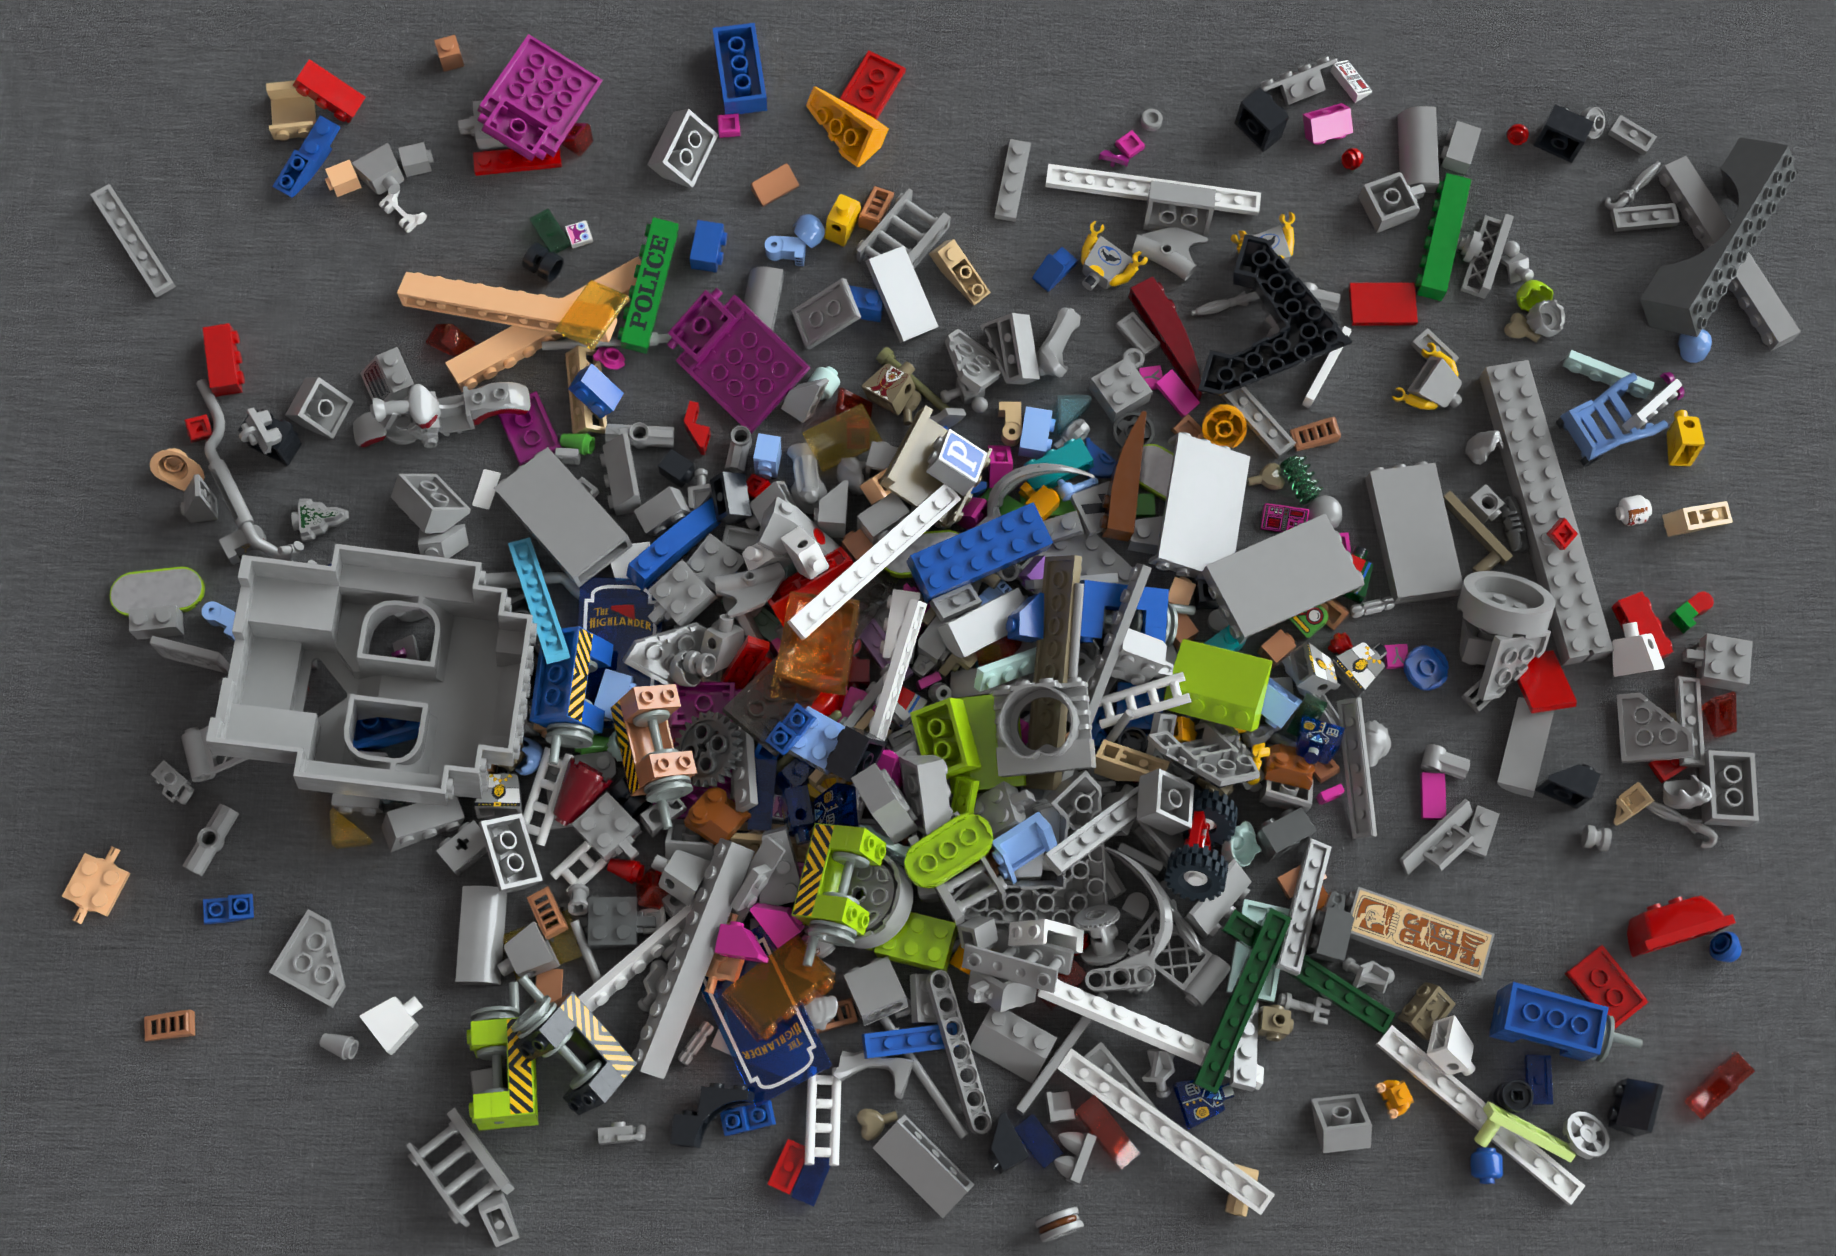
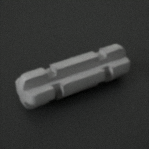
(1372, 607)
(695, 1043)

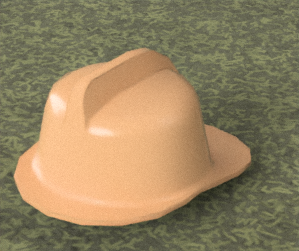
(175, 468)

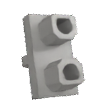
(255, 430)

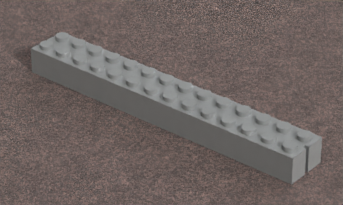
(1543, 500)

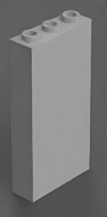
(563, 517)
(1414, 532)

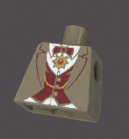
(891, 387)

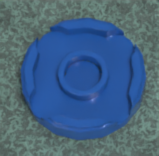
(1426, 667)

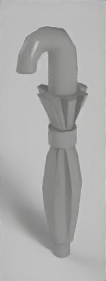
(1628, 195)
(1220, 305)
(1693, 824)
(1183, 927)

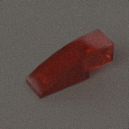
(1719, 1085)
(1107, 1132)

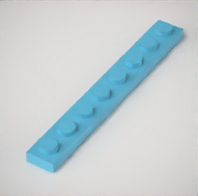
(539, 601)

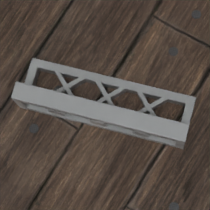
(1494, 256)

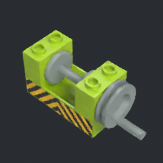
(825, 882)
(493, 1041)

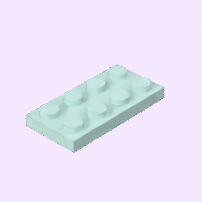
(1256, 912)

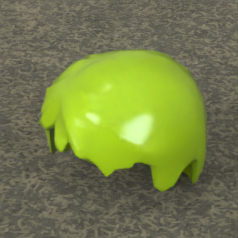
(1532, 293)

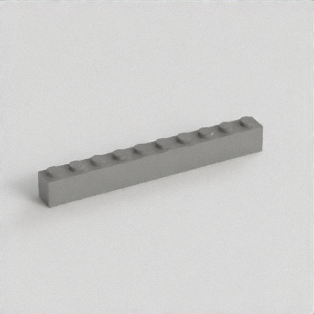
(1708, 226)
(691, 958)

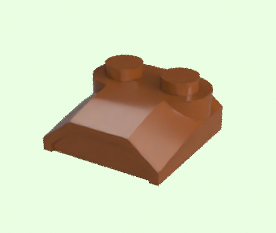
(1287, 767)
(715, 816)

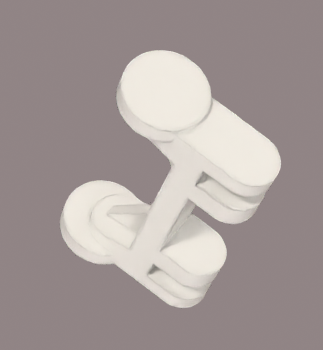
(408, 221)

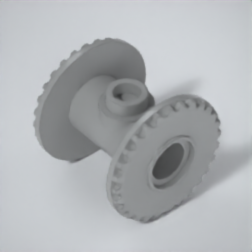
(1100, 924)

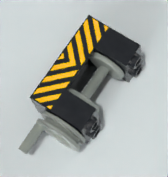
(580, 1039)

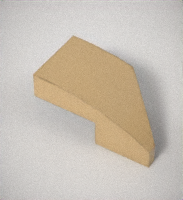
(1631, 803)

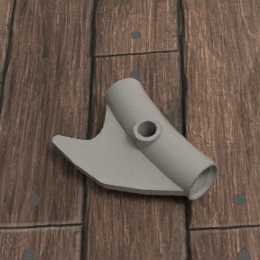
(1170, 249)
(750, 588)

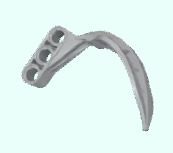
(1009, 483)
(1146, 957)

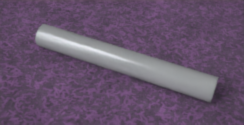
(1119, 727)
(585, 950)

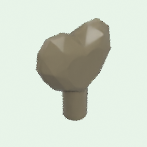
(1519, 328)
(910, 406)
(1268, 477)
(873, 1122)

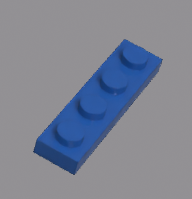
(905, 1041)

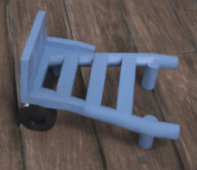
(1592, 451)

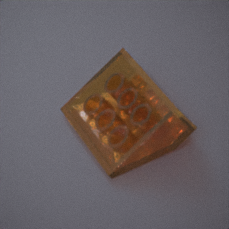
(825, 655)

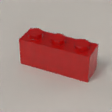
(328, 91)
(223, 359)
(1638, 609)

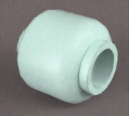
(829, 373)

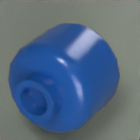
(1486, 1165)

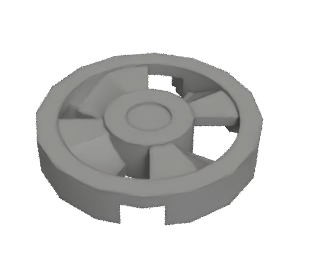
(1585, 1134)

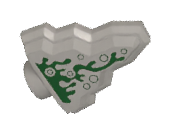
(316, 518)

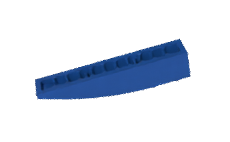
(672, 545)

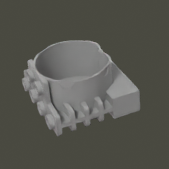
(1015, 757)

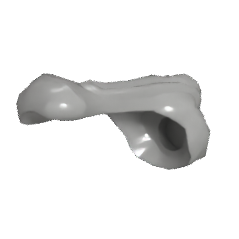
(1050, 353)
(807, 486)

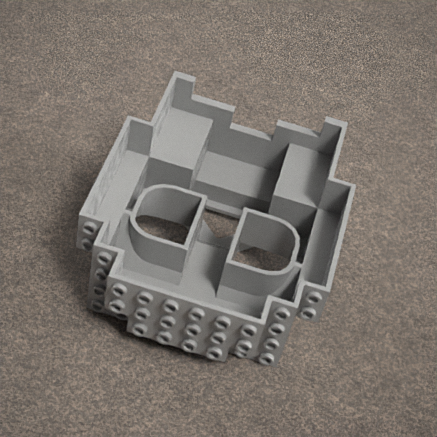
(464, 698)

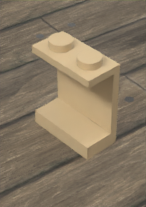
(291, 112)

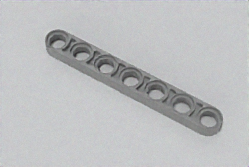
(967, 1061)

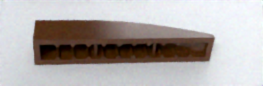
(1122, 493)

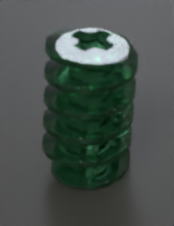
(1300, 479)

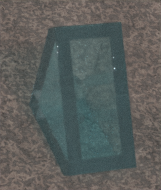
(1070, 409)

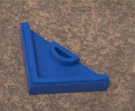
(1103, 461)

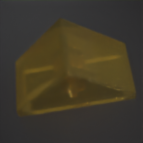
(345, 833)

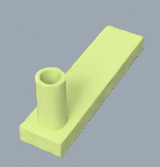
(1500, 1117)

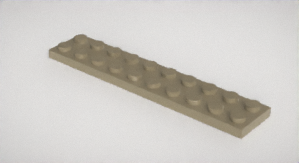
(1052, 658)

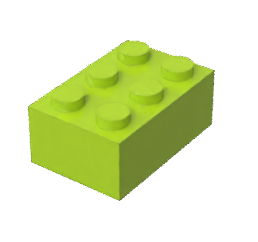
(946, 733)
(921, 943)

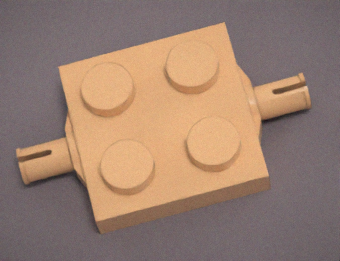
(96, 884)
(723, 967)

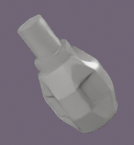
(1074, 430)
(1259, 735)

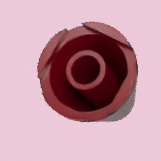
(578, 791)

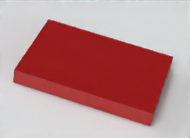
(873, 84)
(1383, 304)
(1546, 685)
(1606, 984)

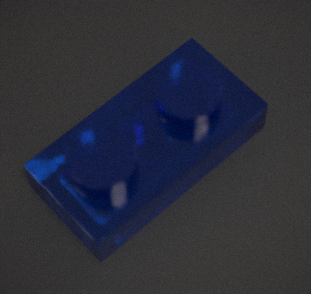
(1539, 1077)
(1038, 1141)
(811, 1181)

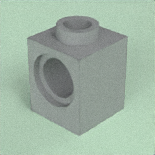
(1485, 495)

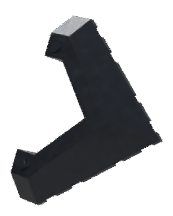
(1303, 324)

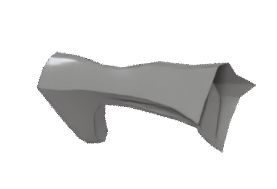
(853, 1063)

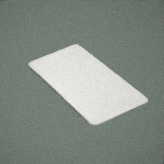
(485, 490)

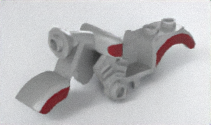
(443, 414)

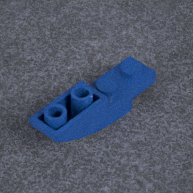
(310, 157)

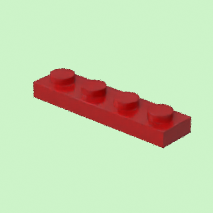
(510, 161)

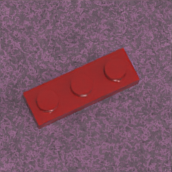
(746, 661)

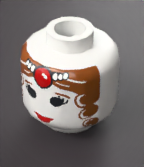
(1633, 510)

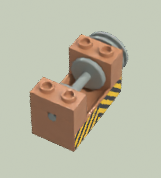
(648, 749)

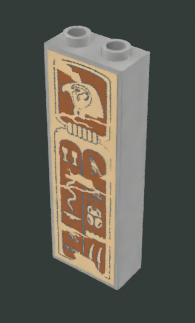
(1419, 934)

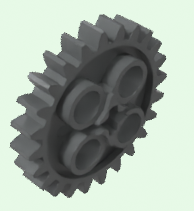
(709, 749)

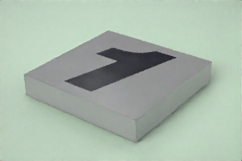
(1089, 507)

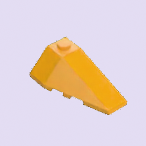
(851, 129)

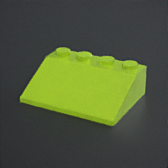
(1221, 684)
(983, 727)

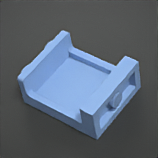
(1022, 845)

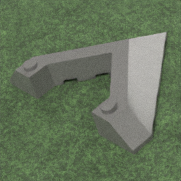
(1074, 890)

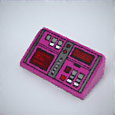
(1282, 518)

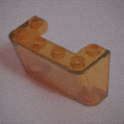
(777, 988)

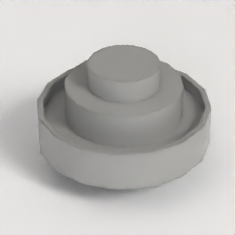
(1597, 116)
(1470, 246)

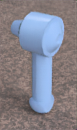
(1066, 489)

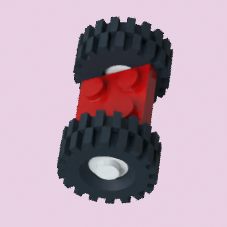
(1195, 869)

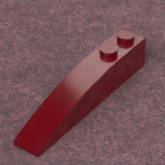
(1167, 327)

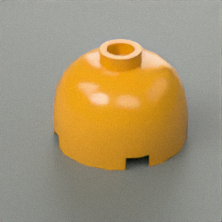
(1224, 425)

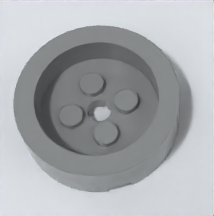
(1506, 604)
(886, 898)

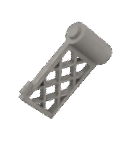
(200, 759)
(1204, 977)

